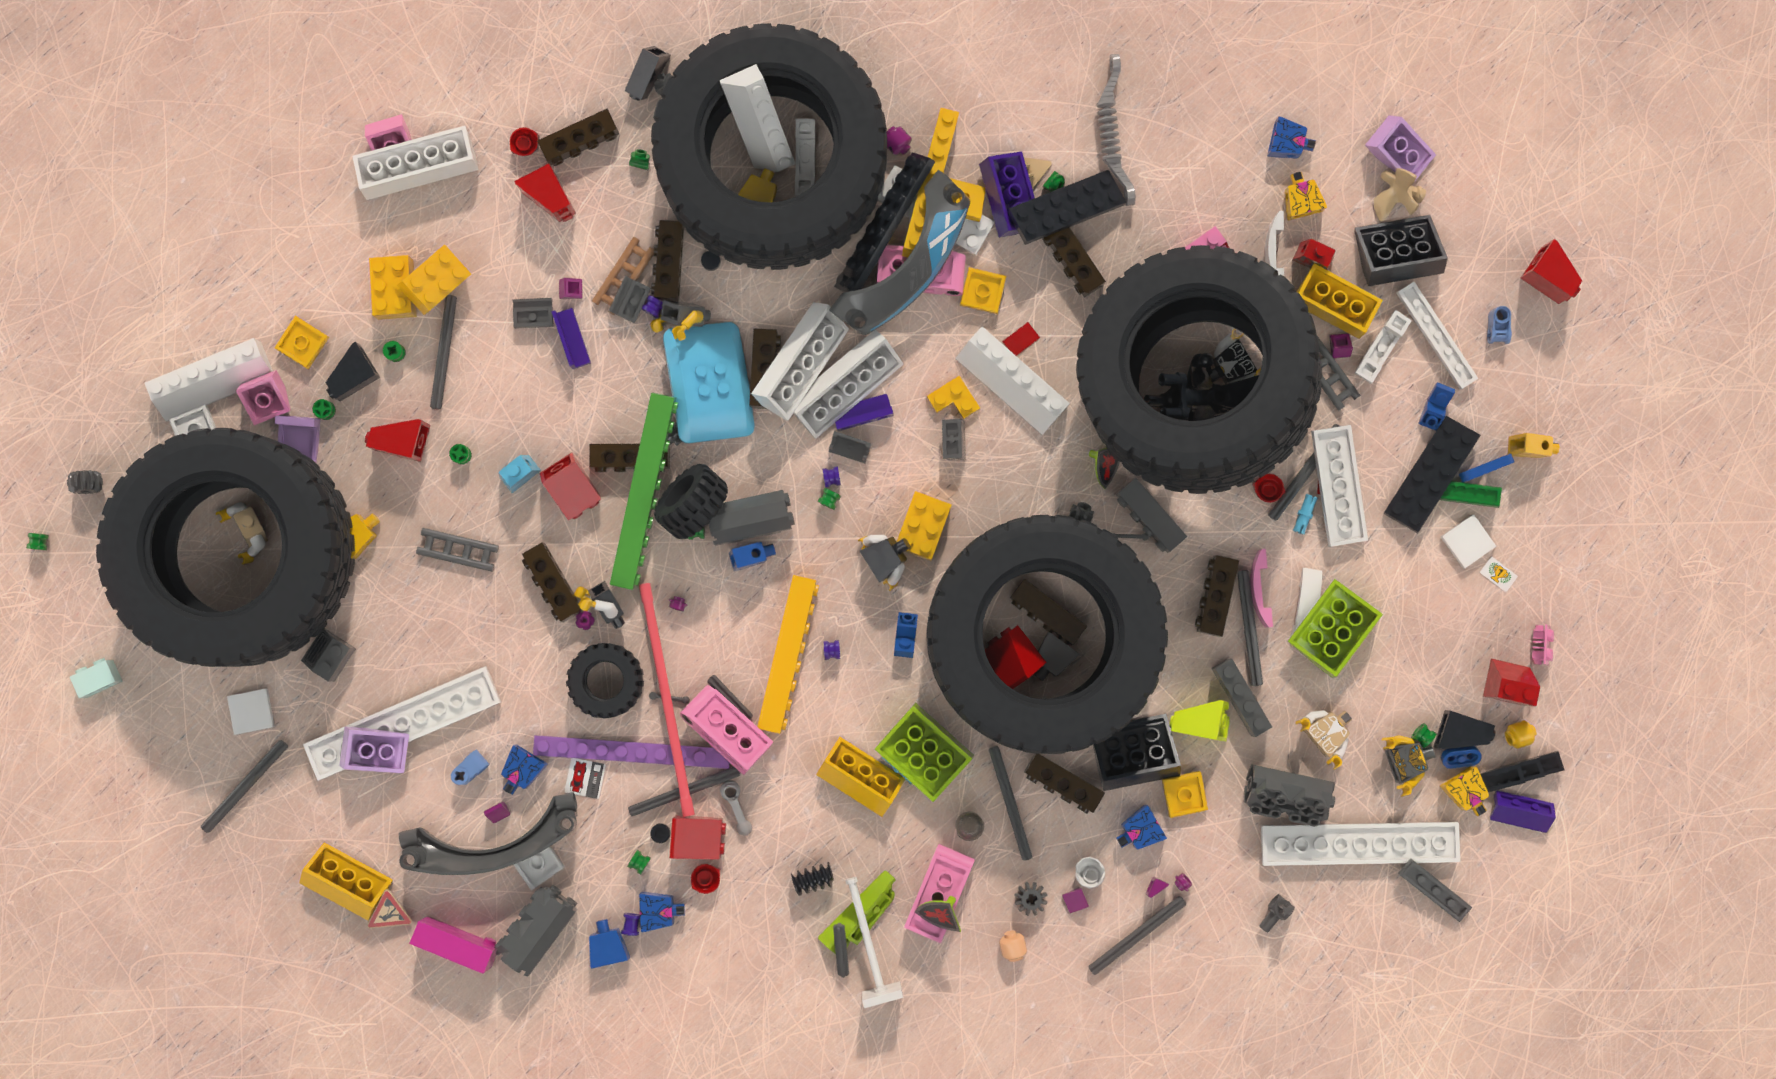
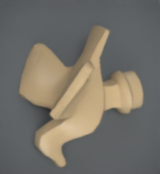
(1399, 191)

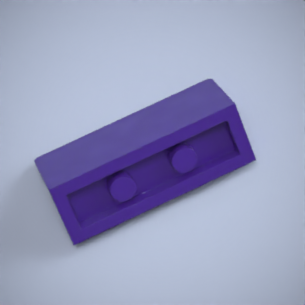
(571, 338)
(866, 412)
(1523, 811)

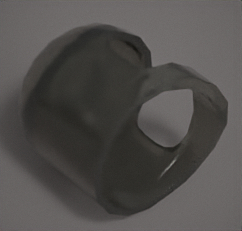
(969, 826)

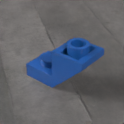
(1435, 406)
(905, 635)

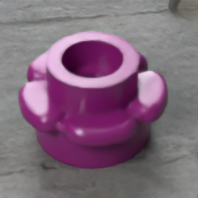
(677, 603)
(584, 615)
(1183, 882)

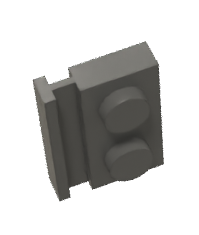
(629, 299)
(532, 313)

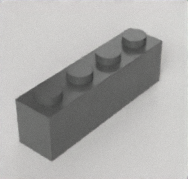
(1151, 516)
(1241, 697)

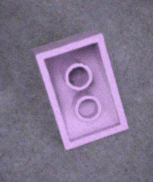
(1400, 146)
(373, 750)

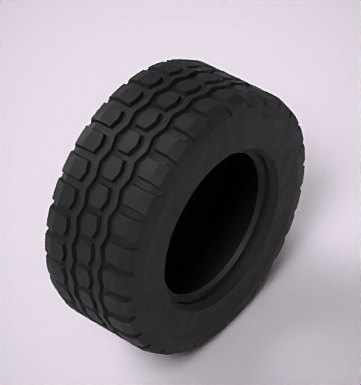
(796, 68)
(1182, 291)
(144, 531)
(1132, 632)

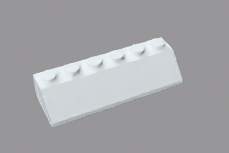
(757, 120)
(415, 163)
(800, 361)
(208, 379)
(1012, 380)
(847, 383)

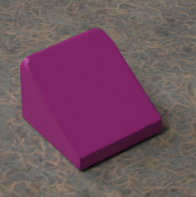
(570, 288)
(1341, 345)
(497, 812)
(1155, 886)
(1075, 900)

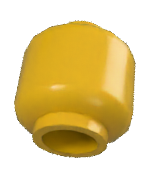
(1520, 734)

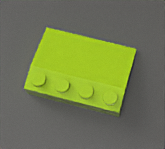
(1334, 628)
(924, 752)

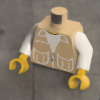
(249, 527)
(1327, 733)

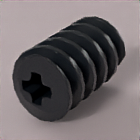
(813, 879)

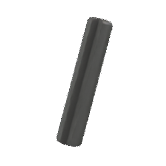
(716, 684)
(841, 950)

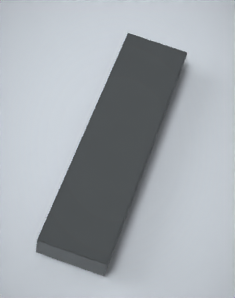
(1435, 890)

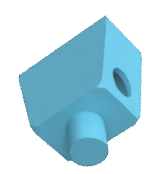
(518, 472)

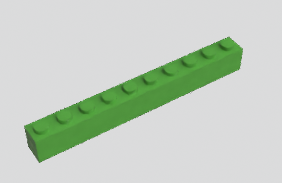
(643, 490)

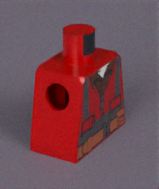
(1314, 253)

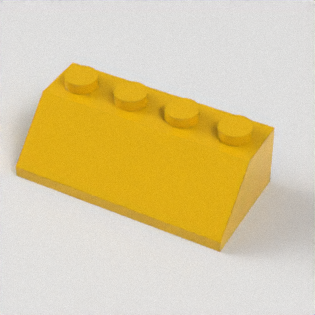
(1338, 301)
(860, 776)
(344, 881)

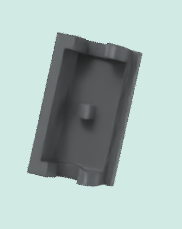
(953, 439)
(849, 447)

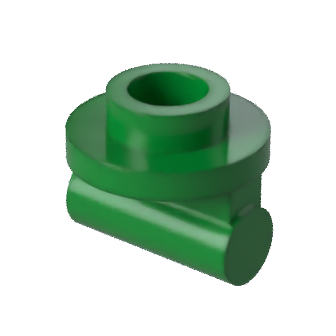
(640, 159)
(1054, 182)

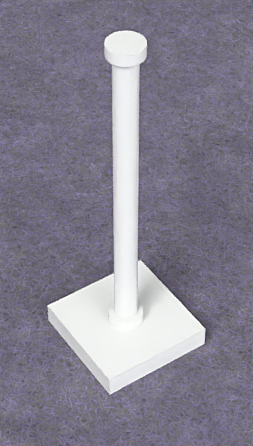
(881, 993)

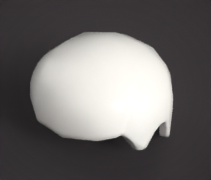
(1090, 872)

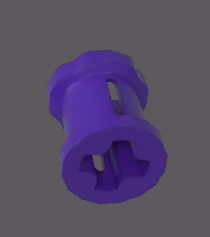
(631, 924)

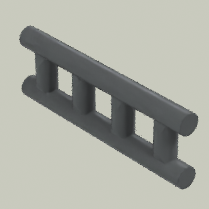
(1339, 375)
(446, 554)

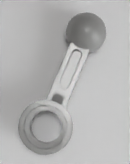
(744, 827)

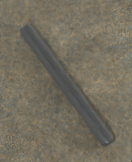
(443, 352)
(1294, 487)
(1250, 628)
(243, 787)
(675, 795)
(1010, 803)
(1137, 935)

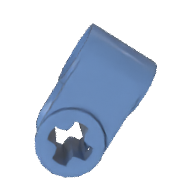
(1499, 329)
(471, 766)

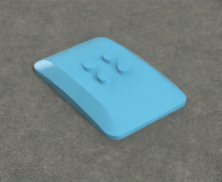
(709, 383)

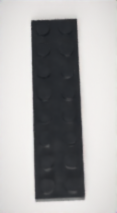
(884, 223)

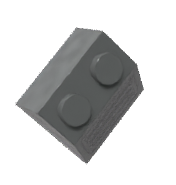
(328, 655)

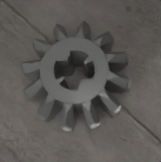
(85, 482)
(1036, 901)

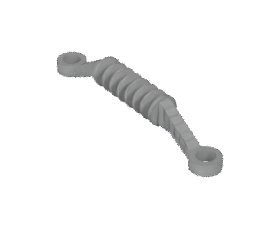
(1113, 160)

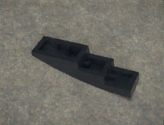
(1522, 771)

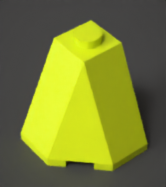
(1203, 721)

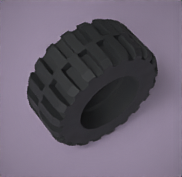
(691, 501)
(586, 661)

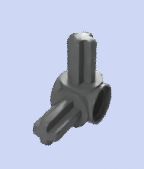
(1279, 909)

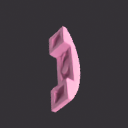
(1259, 563)

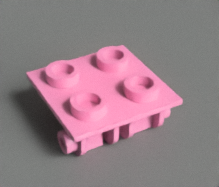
(1547, 654)

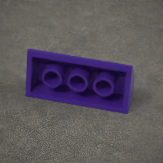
(1006, 187)

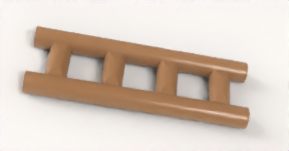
(622, 263)

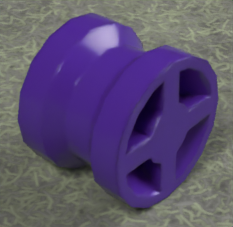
(653, 306)
(831, 477)
(831, 650)

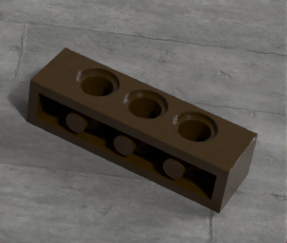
(568, 134)
(666, 230)
(1084, 262)
(761, 338)
(598, 455)
(1229, 568)
(552, 570)
(1092, 794)

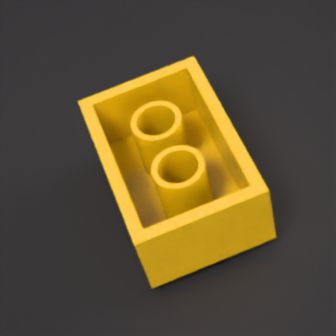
(434, 279)
(386, 297)
(924, 524)

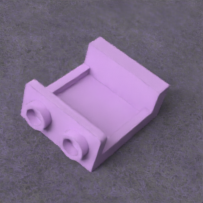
(300, 434)

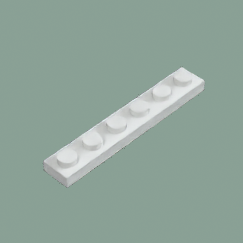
(1437, 335)

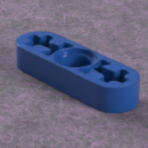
(1486, 468)

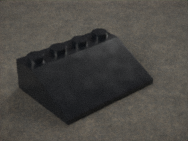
(1400, 250)
(1138, 754)

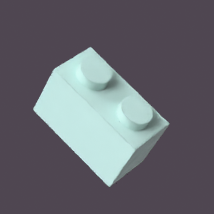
(96, 678)

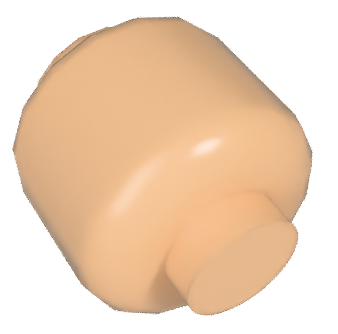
(1013, 946)

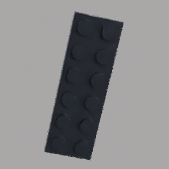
(1066, 207)
(1432, 474)

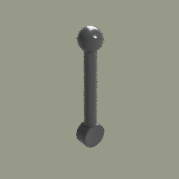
(1144, 536)
(653, 695)

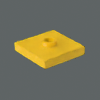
(976, 195)
(983, 290)
(301, 342)
(1184, 794)

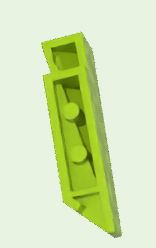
(874, 901)

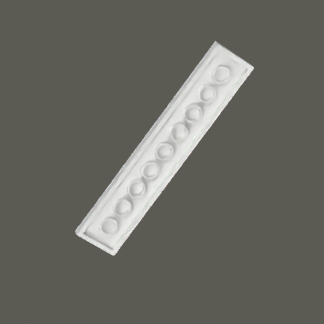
(413, 716)
(1360, 843)

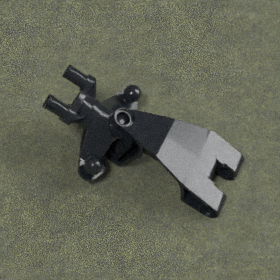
(1196, 396)

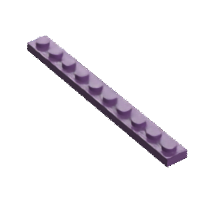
(626, 751)

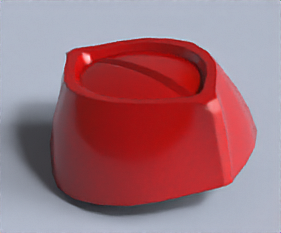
(524, 141)
(1269, 488)
(705, 878)

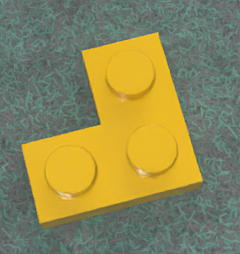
(956, 393)

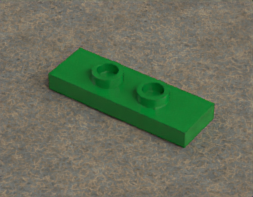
(1473, 494)

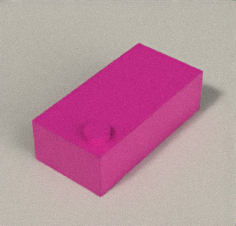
(454, 944)

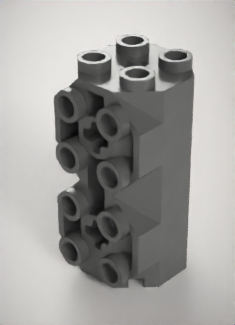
(752, 518)
(1300, 796)
(536, 930)

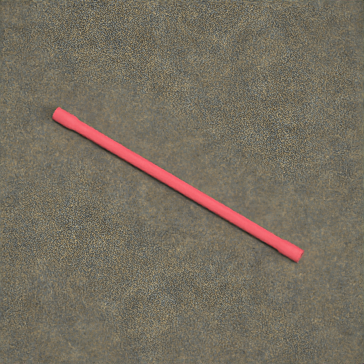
(685, 798)

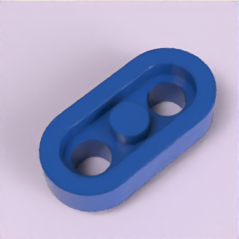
(1460, 757)

